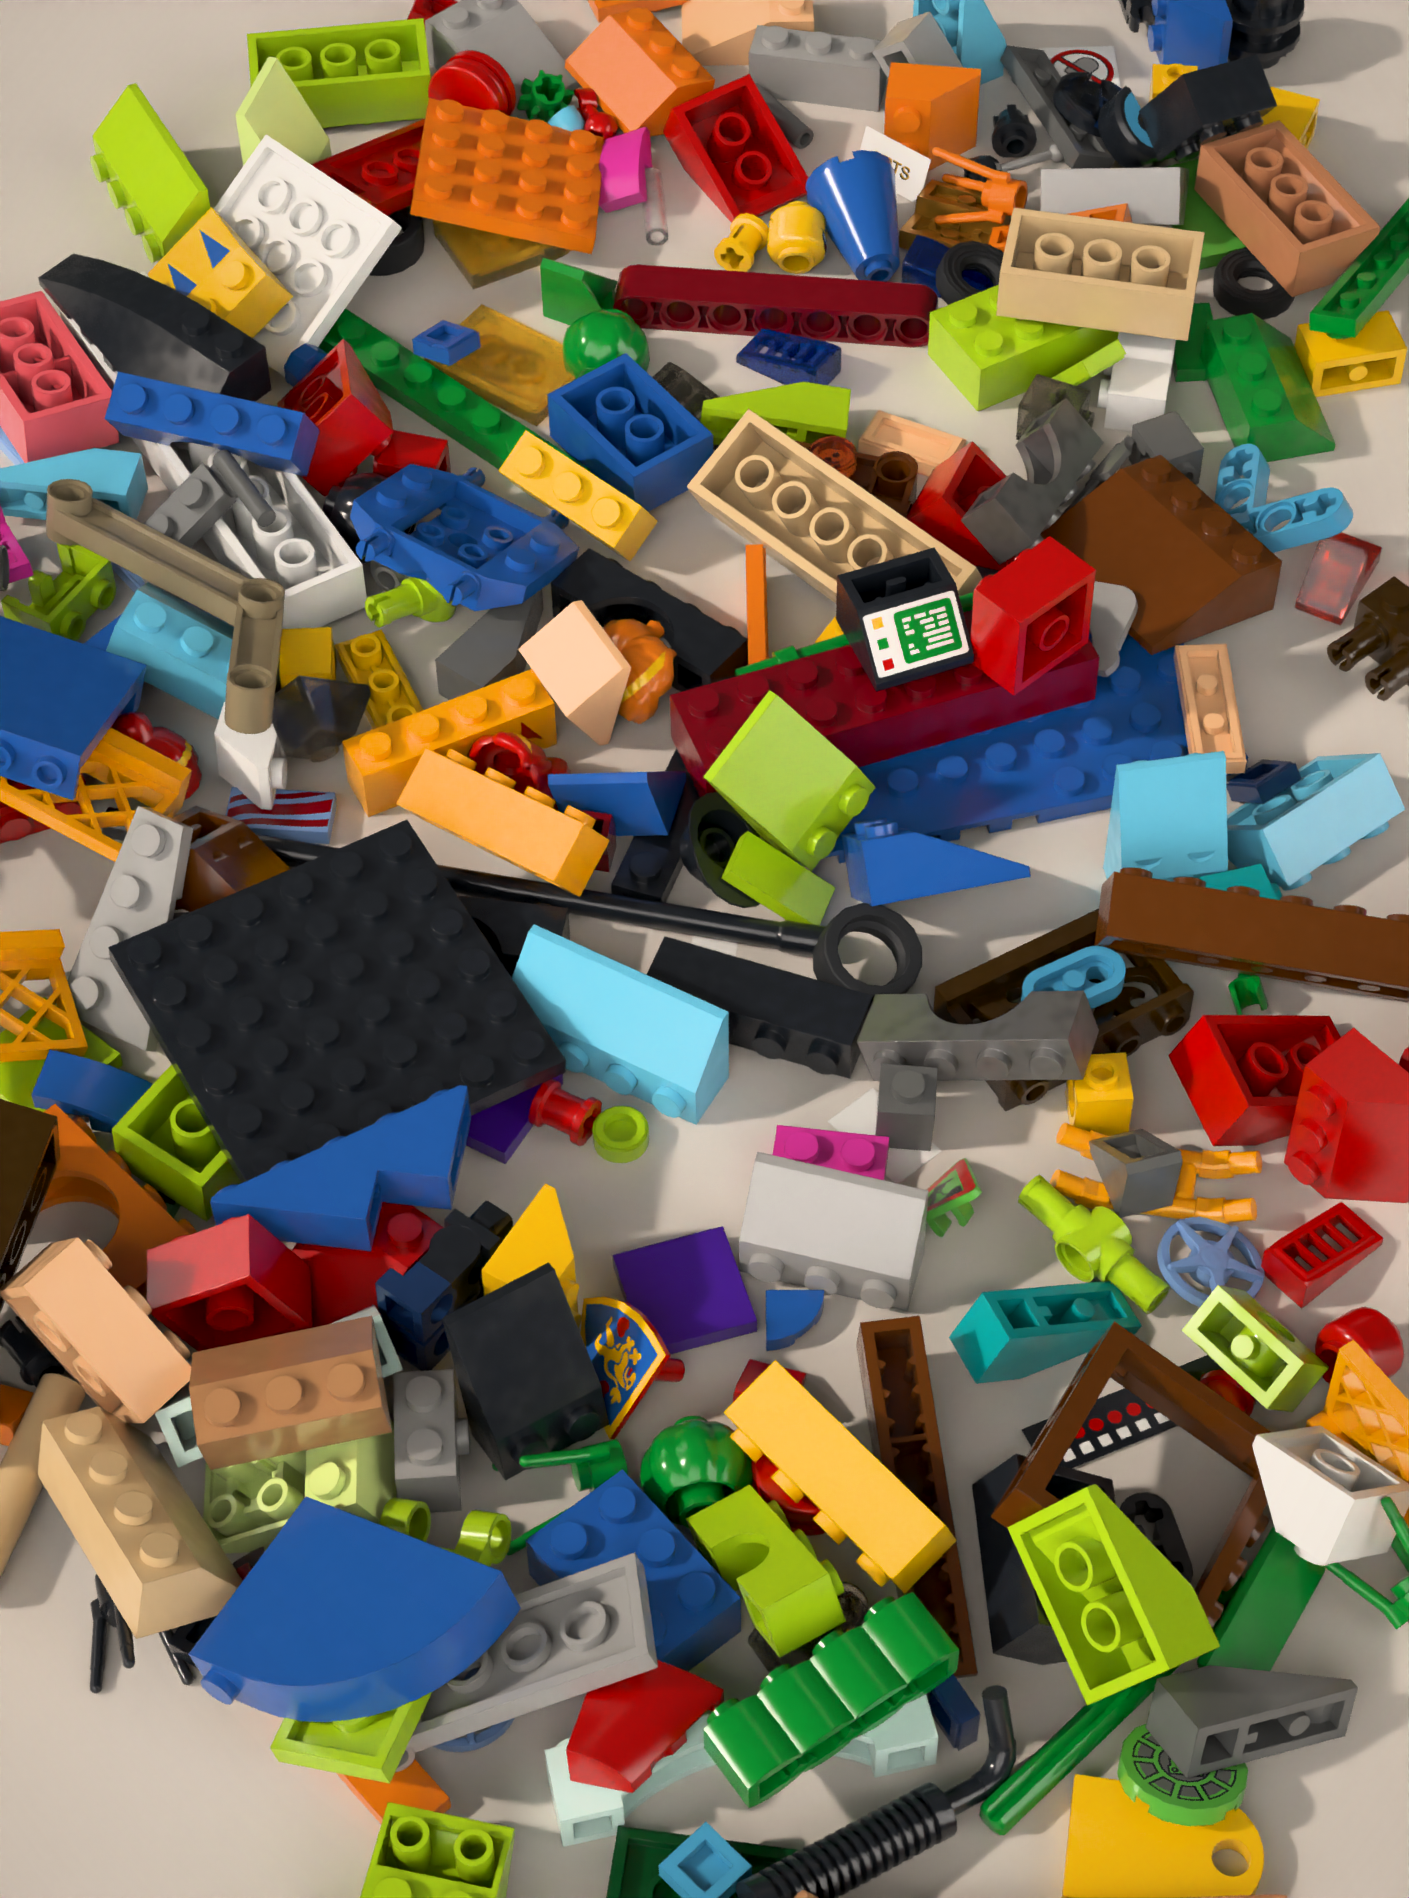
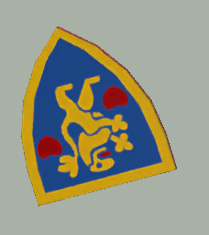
(625, 1356)

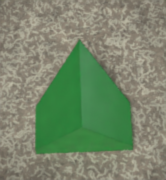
(573, 292)

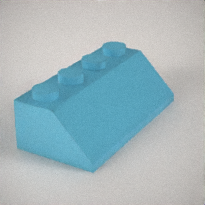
(625, 1025)

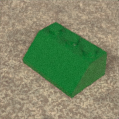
(1263, 389)

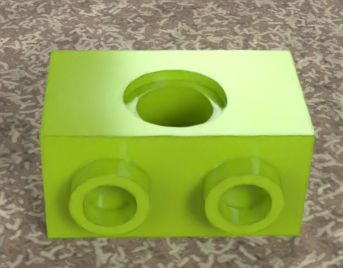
(1255, 1348)

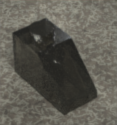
(317, 715)

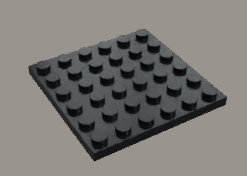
(333, 1002)

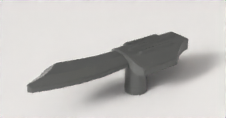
(1106, 468)

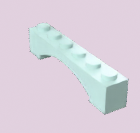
(595, 1812)

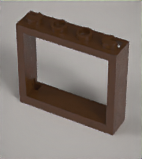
(1182, 1401)

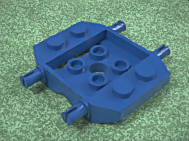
(473, 552)

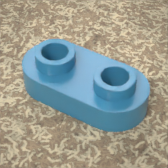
(1076, 970)

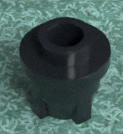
(1013, 133)

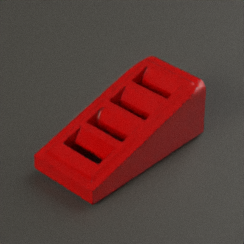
(1305, 1285)

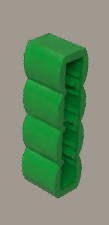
(828, 1701)

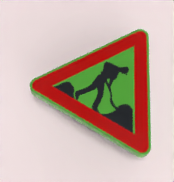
(953, 1193)

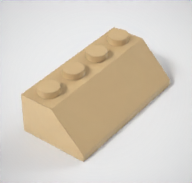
(134, 1521)

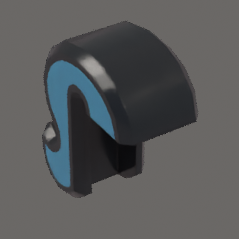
(1125, 132)

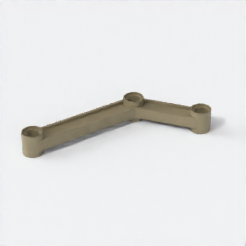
(248, 604)

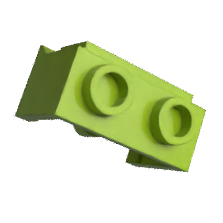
(69, 599)

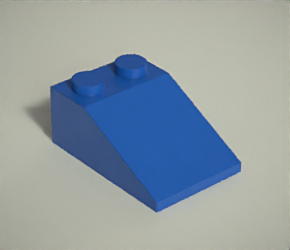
(901, 864)

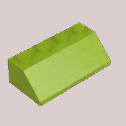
(147, 174)

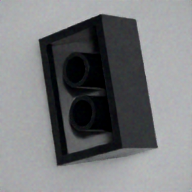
(1014, 1610)

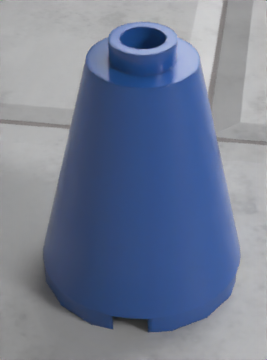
(859, 211)

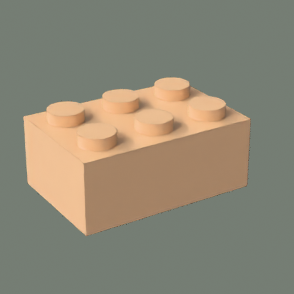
(98, 1329)

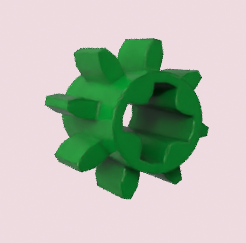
(544, 96)

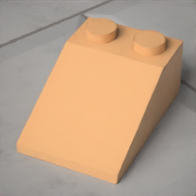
(724, 29)

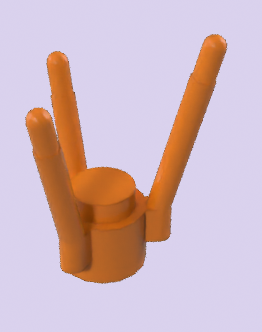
(998, 192)

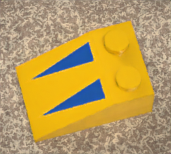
(222, 275)

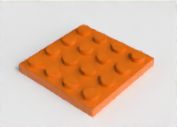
(508, 176)

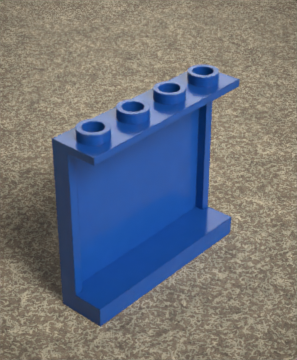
(58, 704)

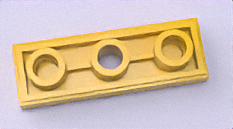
(372, 662)

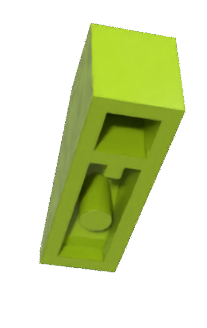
(797, 409)

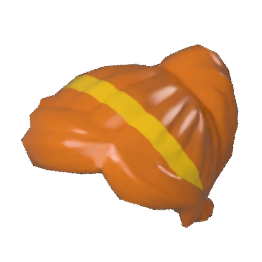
(650, 666)

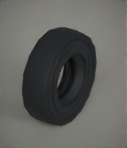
(963, 257)
(1241, 300)

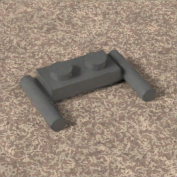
(205, 498)

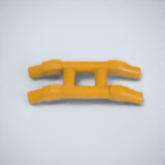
(1205, 1163)

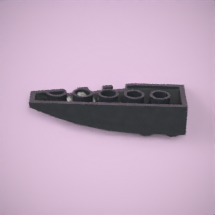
(156, 330)

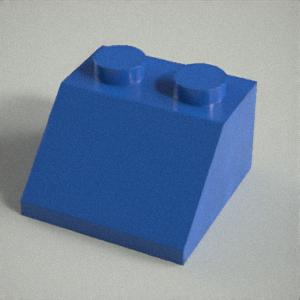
(1191, 32)

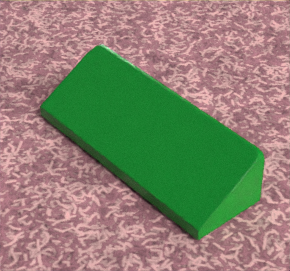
(1264, 1607)

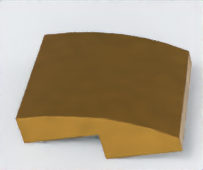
(944, 199)

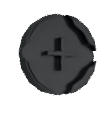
(1081, 99)

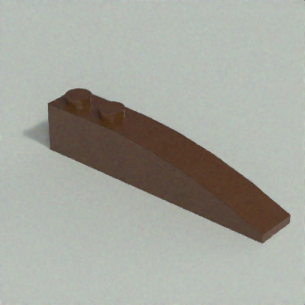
(909, 1446)

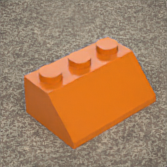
(637, 70)

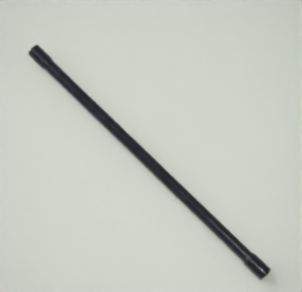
(785, 935)

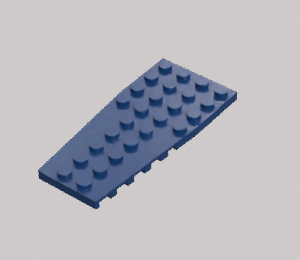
(1036, 766)

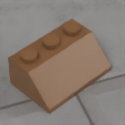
(288, 1393)

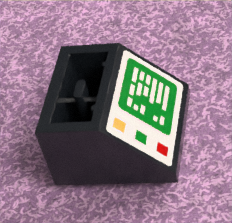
(903, 619)

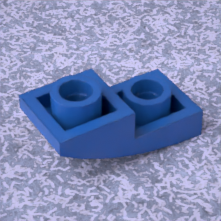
(87, 1089)

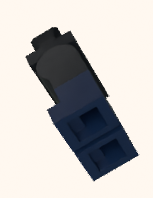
(440, 1284)

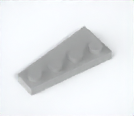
(135, 899)

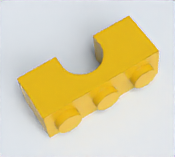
(578, 495)

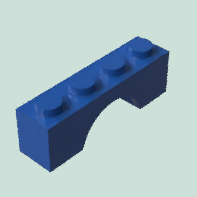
(177, 413)

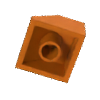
(932, 108)

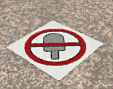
(1096, 60)

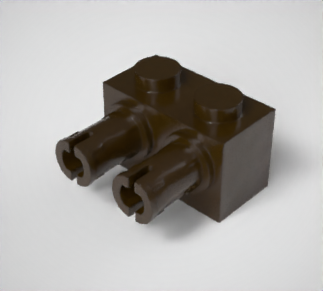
(1382, 634)

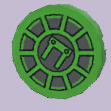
(1172, 1797)

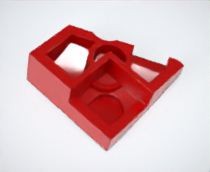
(635, 1725)

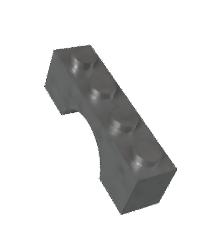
(1016, 510)
(1037, 1040)

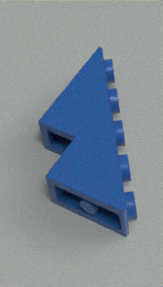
(339, 1189)

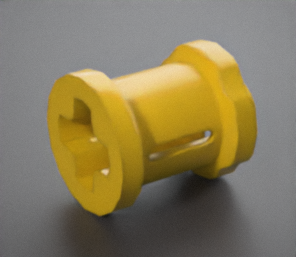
(746, 238)

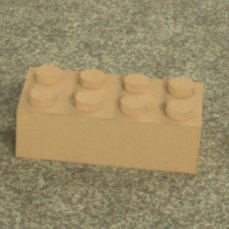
(1099, 274)

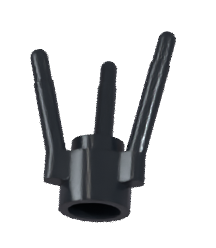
(105, 1611)

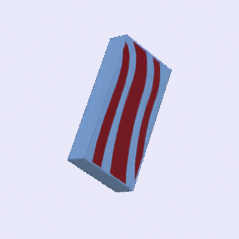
(294, 815)

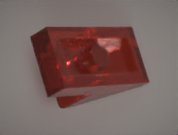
(1337, 576)

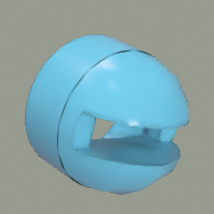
(568, 119)

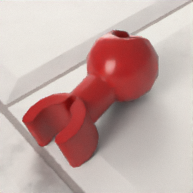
(596, 122)

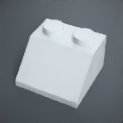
(1327, 1494)

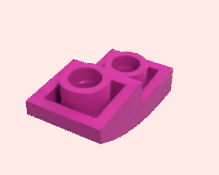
(623, 169)

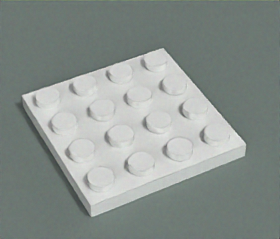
(309, 236)

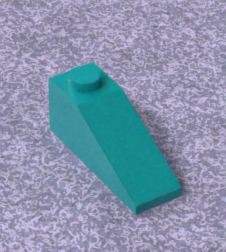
(1036, 1328)

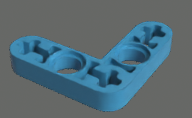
(1312, 514)

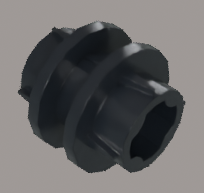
(1264, 29)

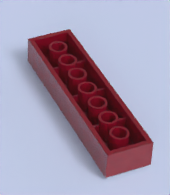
(867, 724)

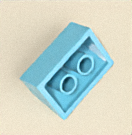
(180, 645)
(1314, 818)

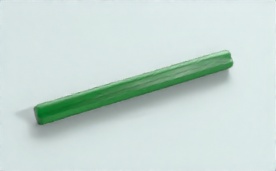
(1067, 1749)

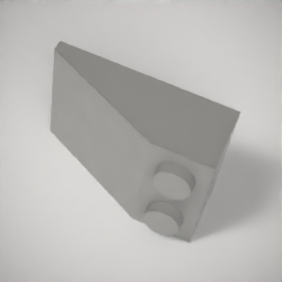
(502, 32)

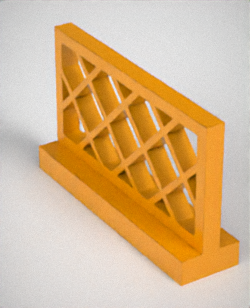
(128, 772)
(37, 957)
(1352, 1417)

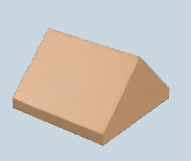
(580, 669)

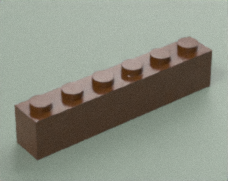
(1254, 934)

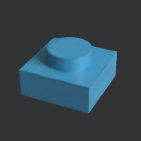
(704, 1866)

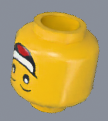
(797, 237)

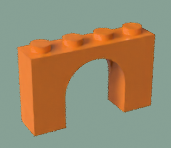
(105, 1180)

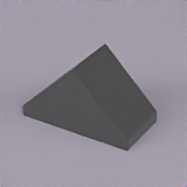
(1137, 1171)

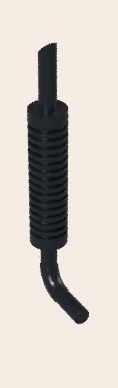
(894, 1830)

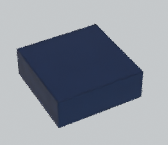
(1263, 781)
(954, 1713)

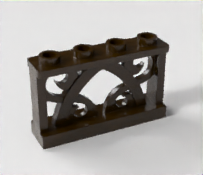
(992, 986)

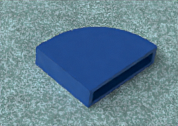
(349, 1620)

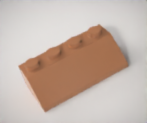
(1283, 206)

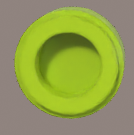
(620, 1134)

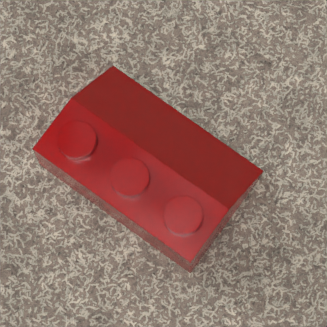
(1352, 1124)

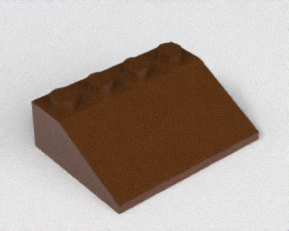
(1174, 551)

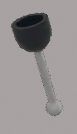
(989, 161)

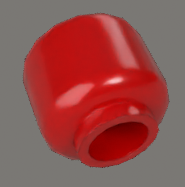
(1371, 1331)

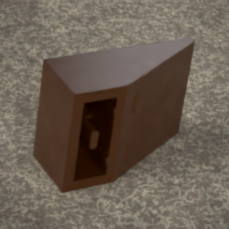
(222, 858)

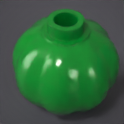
(600, 339)
(693, 1467)

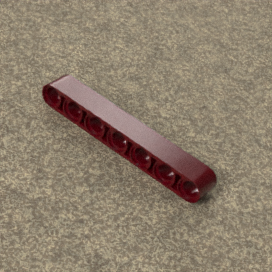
(777, 302)

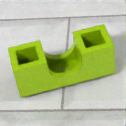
(776, 1569)

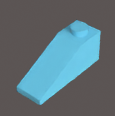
(113, 475)

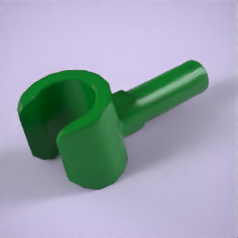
(1247, 991)

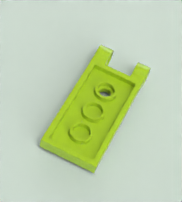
(376, 1743)

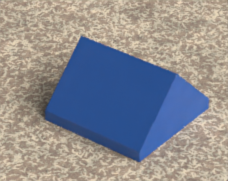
(637, 800)

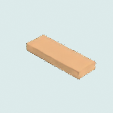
(1210, 703)

